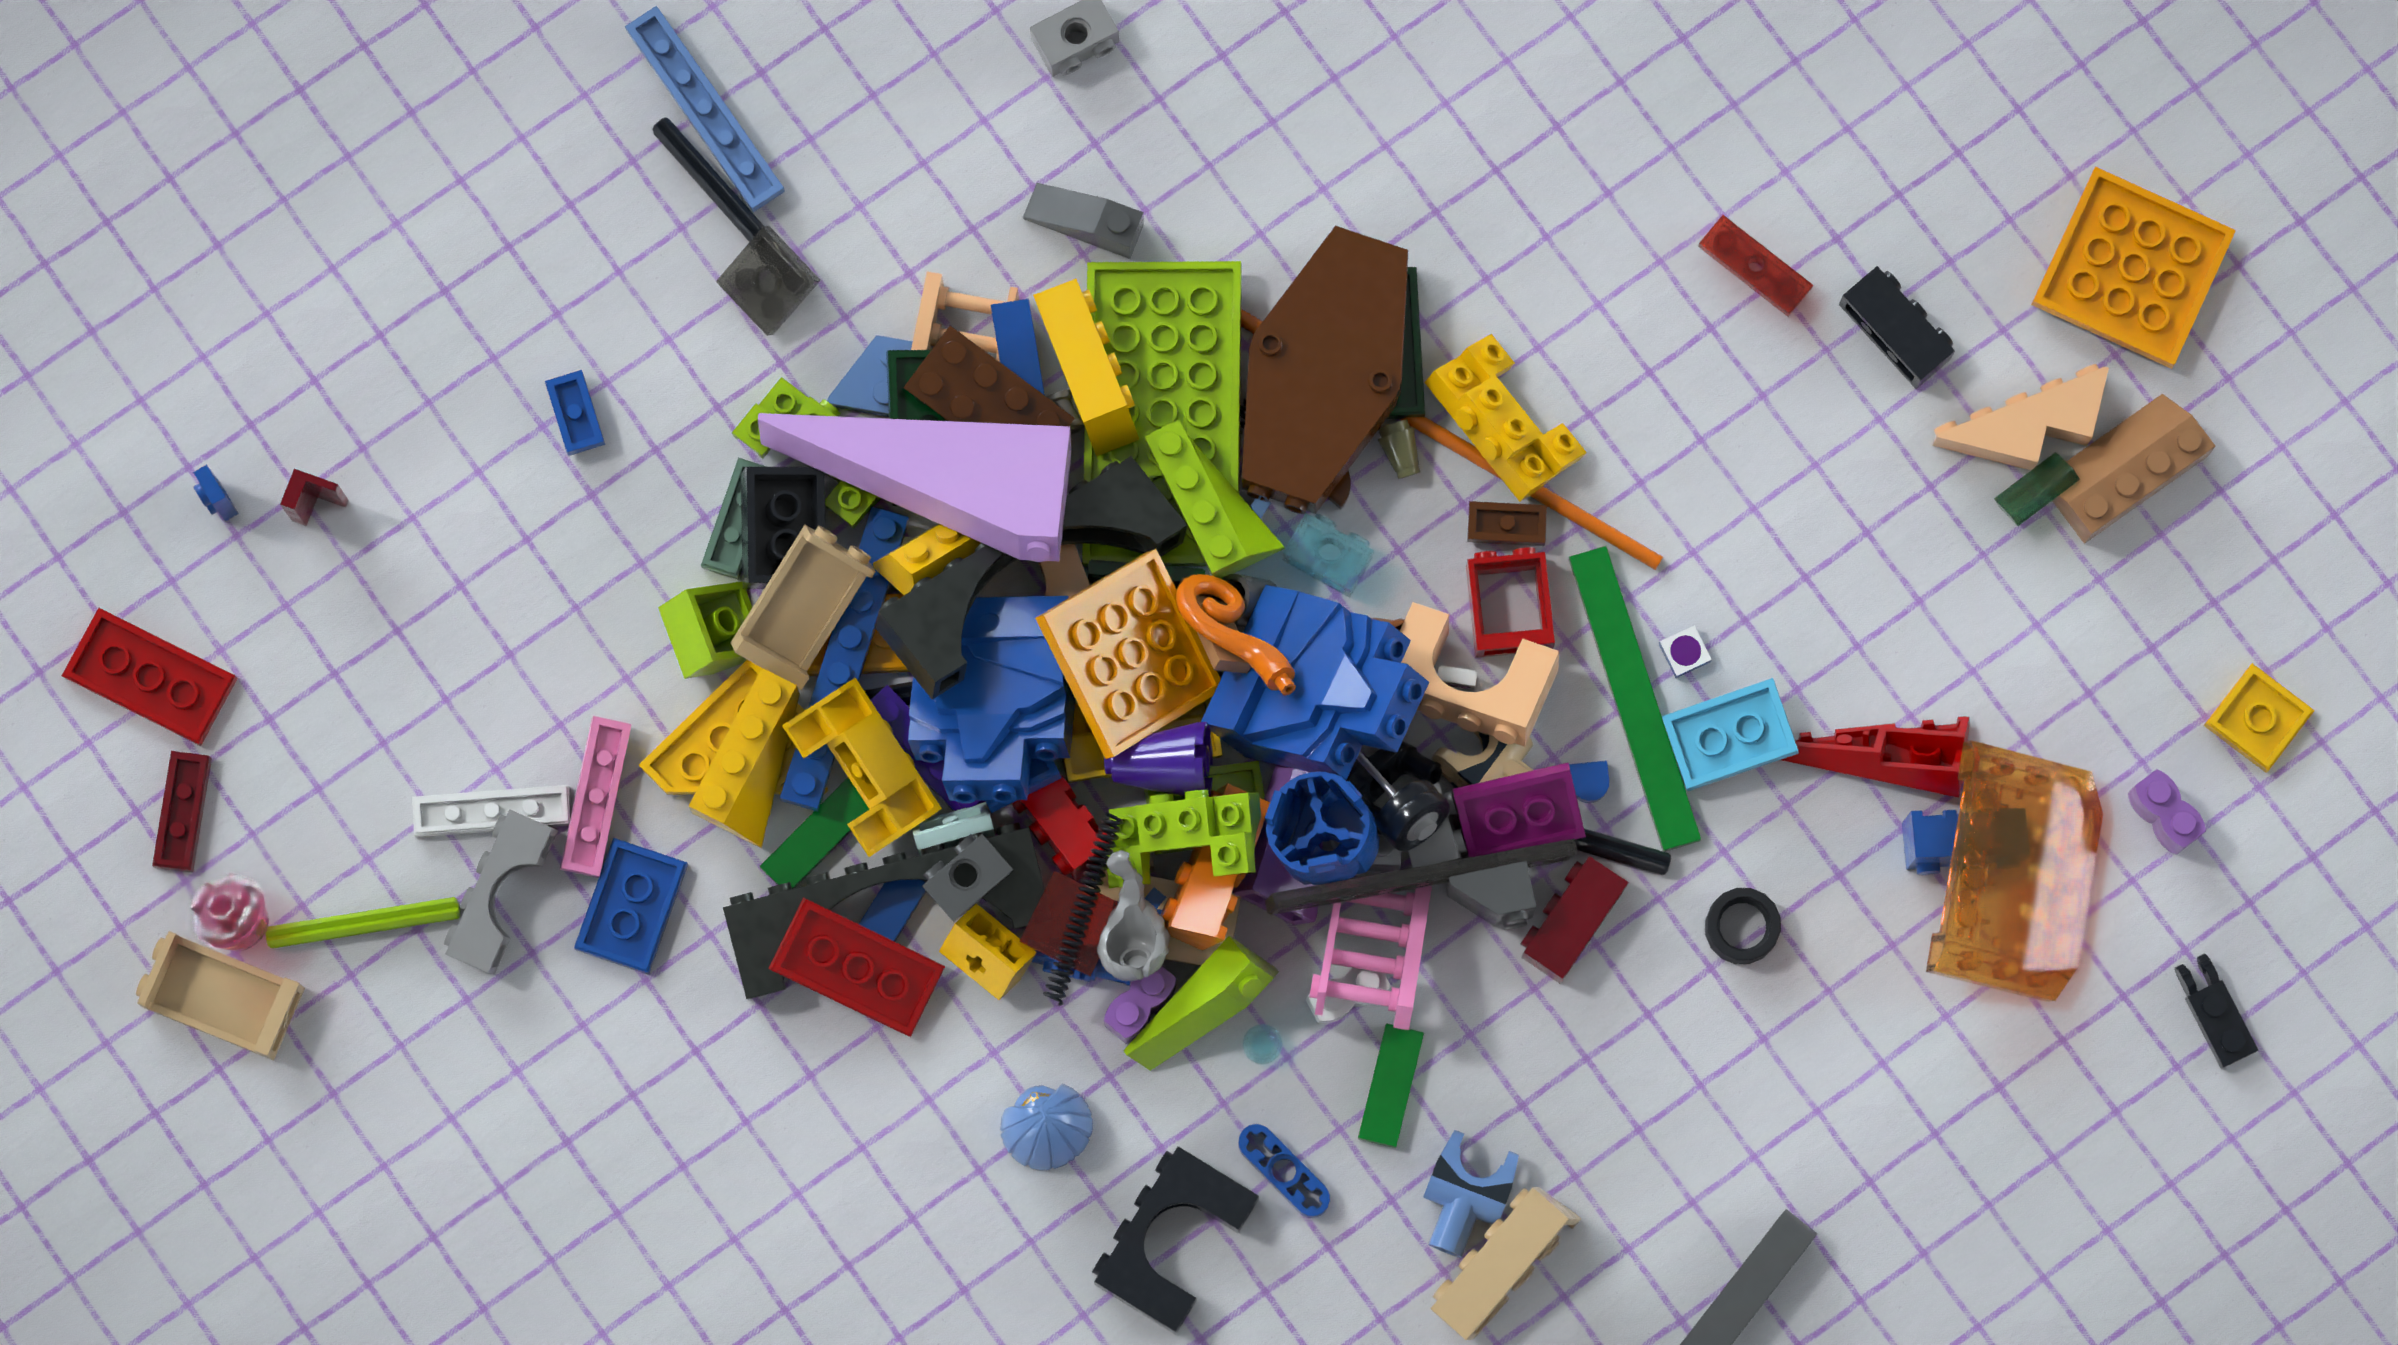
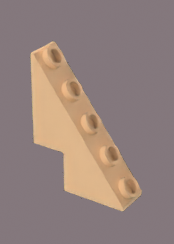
(2018, 430)

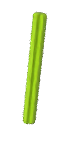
(363, 922)

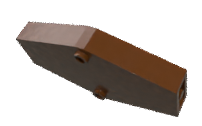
(1324, 370)

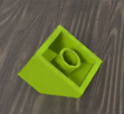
(703, 625)

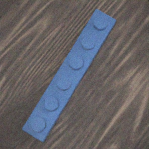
(704, 109)

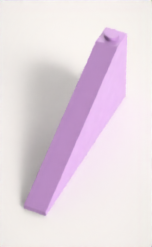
(973, 477)

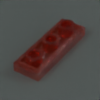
(1737, 249)

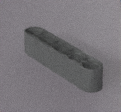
(1752, 1282)

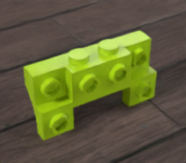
(845, 499)
(1220, 822)

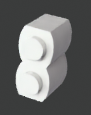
(1337, 1008)

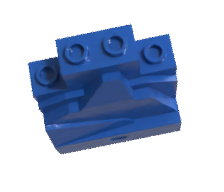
(1345, 692)
(1004, 709)

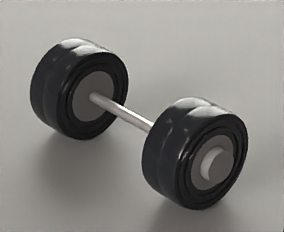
(1410, 813)

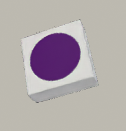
(1457, 677)

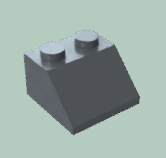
(1496, 894)

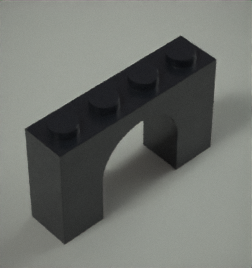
(1181, 1183)

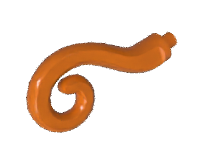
(1260, 655)

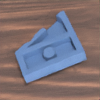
(865, 383)

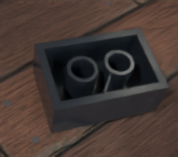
(773, 512)

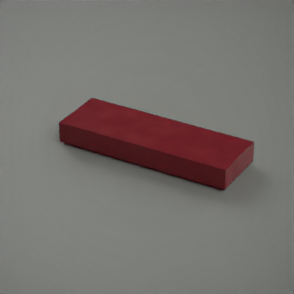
(182, 811)

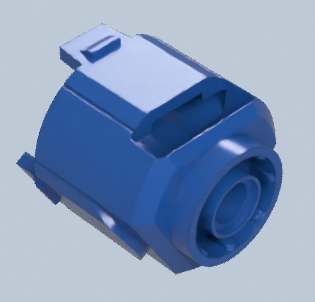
(1315, 811)

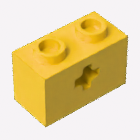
(987, 951)

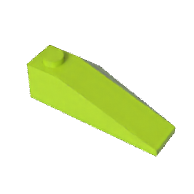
(1209, 998)

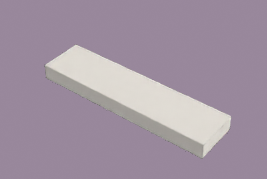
(481, 810)

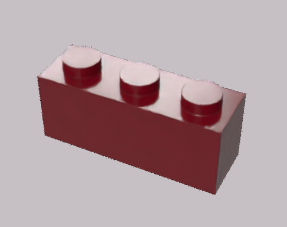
(1572, 918)

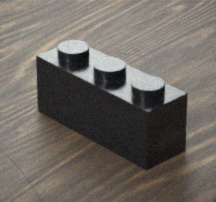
(1897, 326)

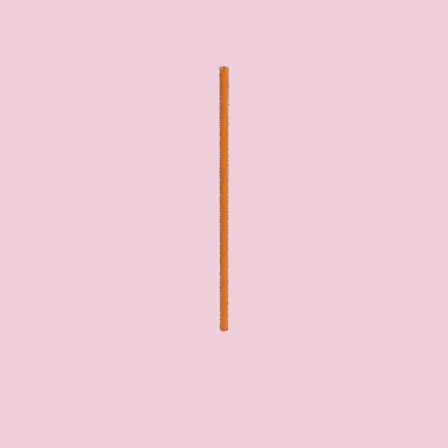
(1543, 495)

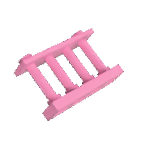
(1403, 967)

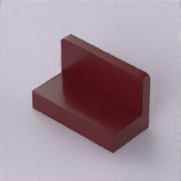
(303, 493)

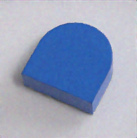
(1590, 780)

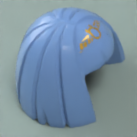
(1047, 1127)

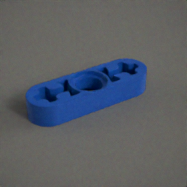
(1311, 1185)

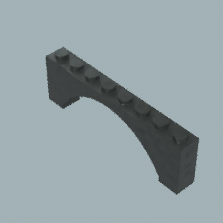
(1112, 510)
(761, 923)

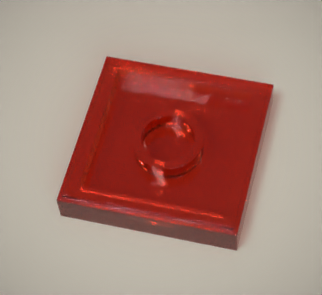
(1052, 915)

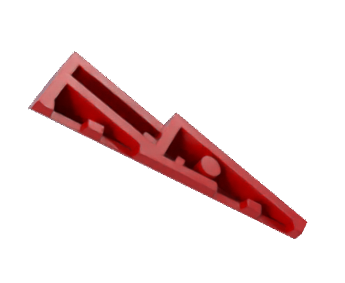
(1907, 757)

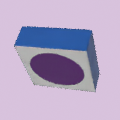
(1685, 651)

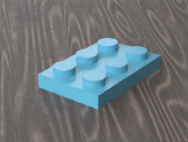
(1730, 734)

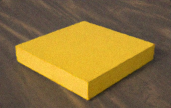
(2259, 718)

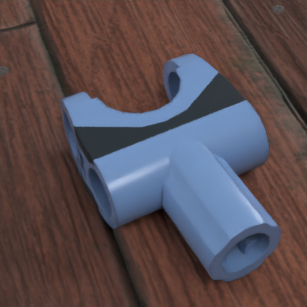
(1465, 1197)

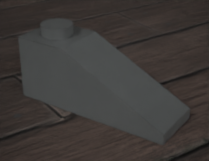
(1086, 218)

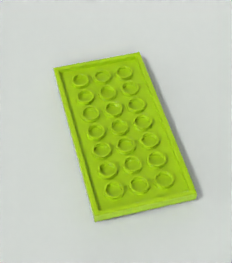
(1181, 359)

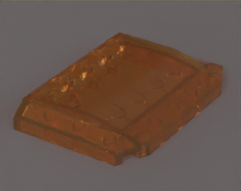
(2018, 873)

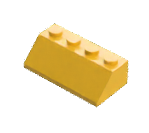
(924, 556)

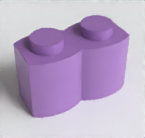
(2172, 819)
(1133, 1008)

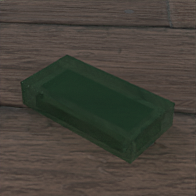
(2036, 489)

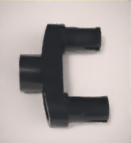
(1391, 767)

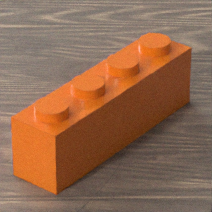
(1201, 898)

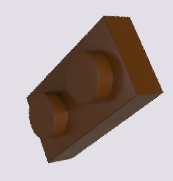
(1507, 523)

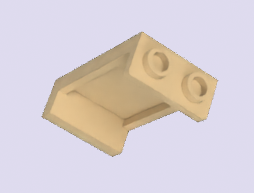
(802, 604)
(219, 995)

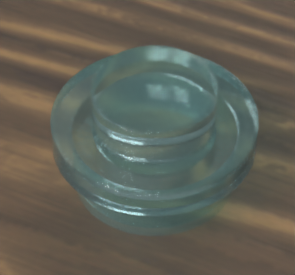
(1262, 1044)

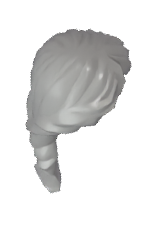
(1135, 934)

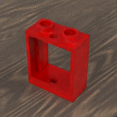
(1508, 642)

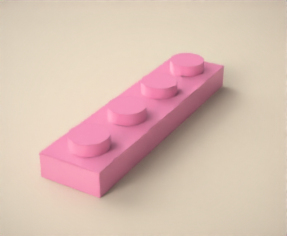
(595, 796)

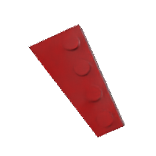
(1064, 825)

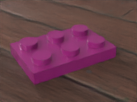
(1519, 811)

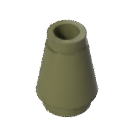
(1400, 448)

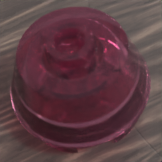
(230, 913)

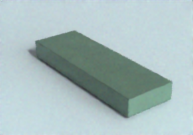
(725, 544)

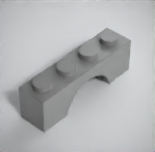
(478, 936)

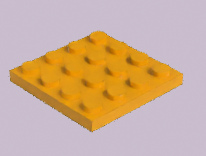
(2133, 267)
(1129, 654)

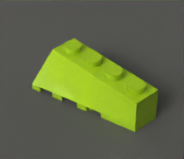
(1215, 513)

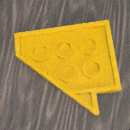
(687, 752)

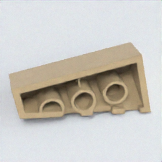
(1502, 1261)

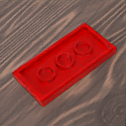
(149, 676)
(856, 967)

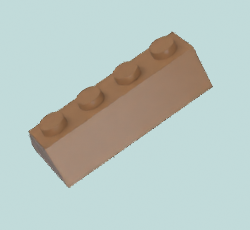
(2131, 465)

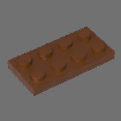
(972, 386)

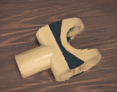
(1494, 762)

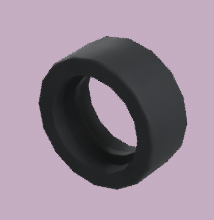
(1756, 899)

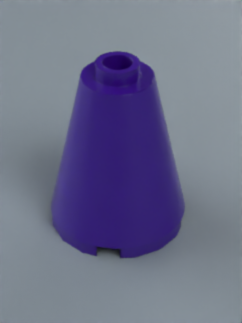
(1167, 761)

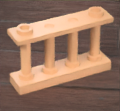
(937, 297)

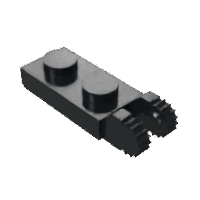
(2216, 1014)

